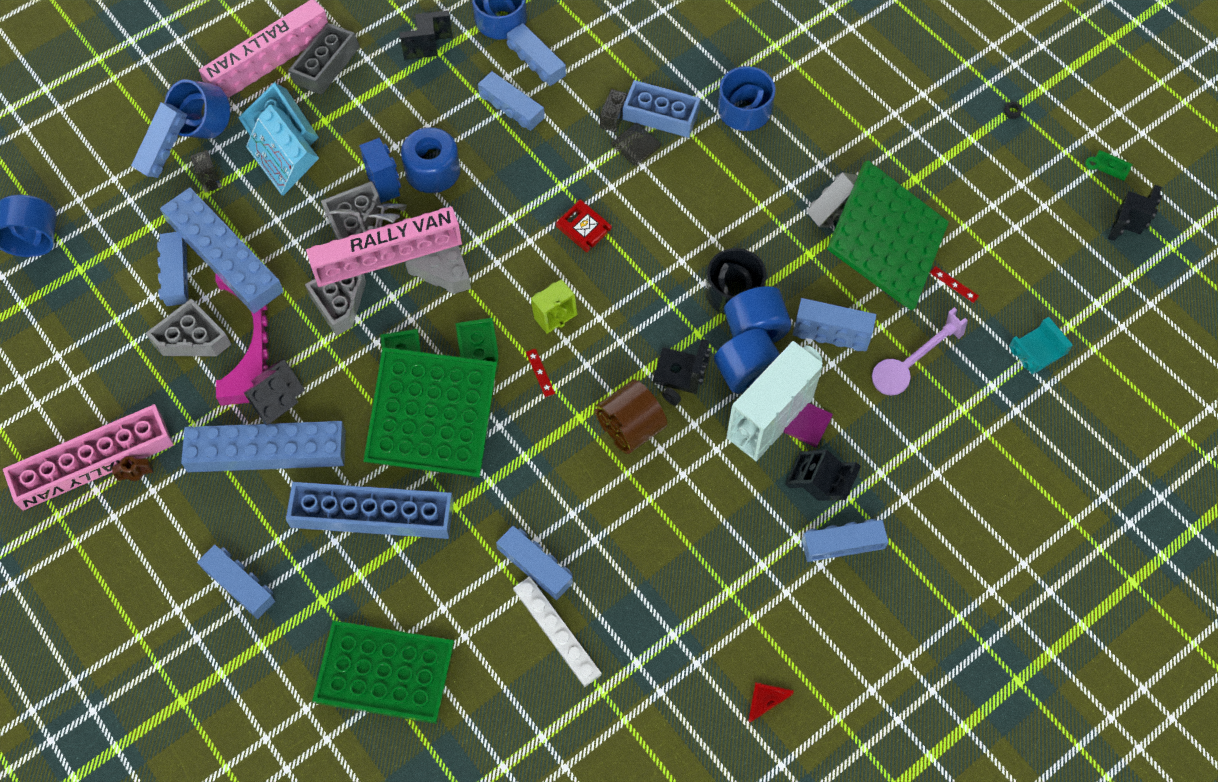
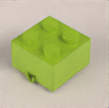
(554, 306)

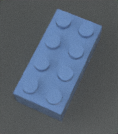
(661, 108)
(834, 324)

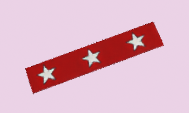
(954, 284)
(540, 372)

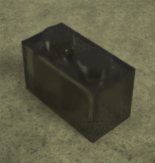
(613, 110)
(206, 171)

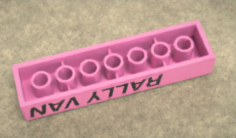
(266, 49)
(384, 246)
(86, 457)

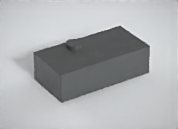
(324, 58)

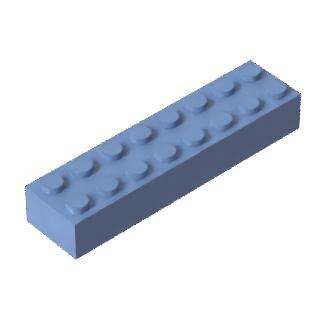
(222, 250)
(263, 446)
(370, 510)

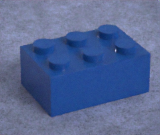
(381, 169)

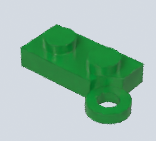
(1109, 164)

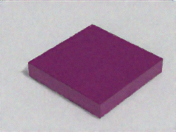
(809, 425)

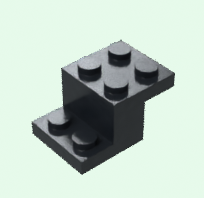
(429, 27)
(1135, 213)
(274, 391)
(823, 475)

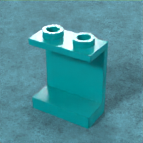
(1041, 346)

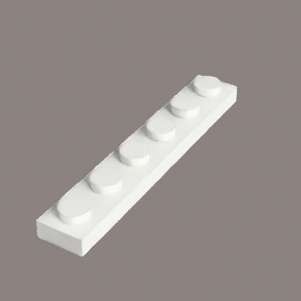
(557, 631)

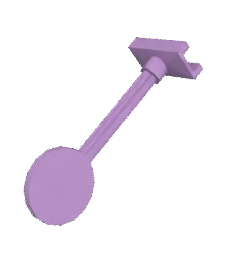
(893, 376)

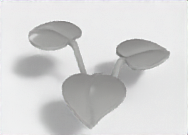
(379, 217)

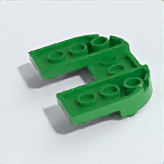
(474, 337)

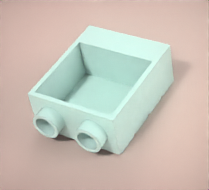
(774, 399)

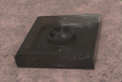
(636, 144)

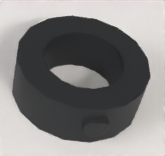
(1012, 115)
(671, 396)

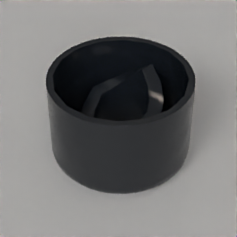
(729, 266)

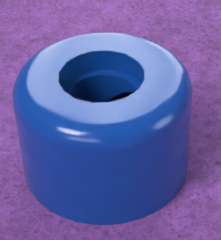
(498, 26)
(749, 85)
(190, 97)
(430, 174)
(26, 226)
(758, 309)
(745, 358)

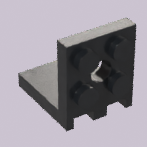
(691, 367)

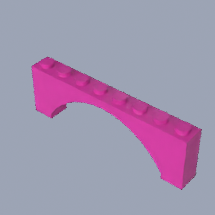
(232, 387)

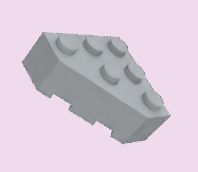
(362, 199)
(832, 201)
(442, 269)
(338, 301)
(188, 333)

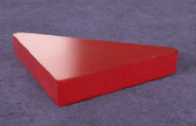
(765, 698)

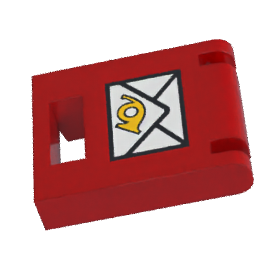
(585, 228)

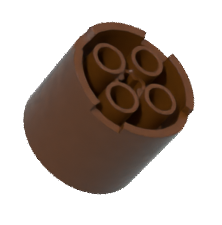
(631, 416)

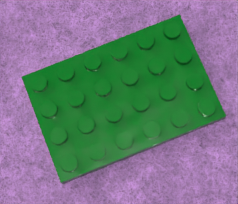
(384, 672)

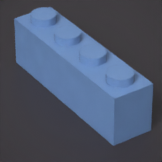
(536, 54)
(511, 101)
(159, 140)
(173, 269)
(844, 540)
(534, 562)
(236, 581)

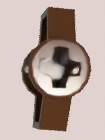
(133, 472)

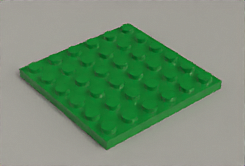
(888, 235)
(431, 412)

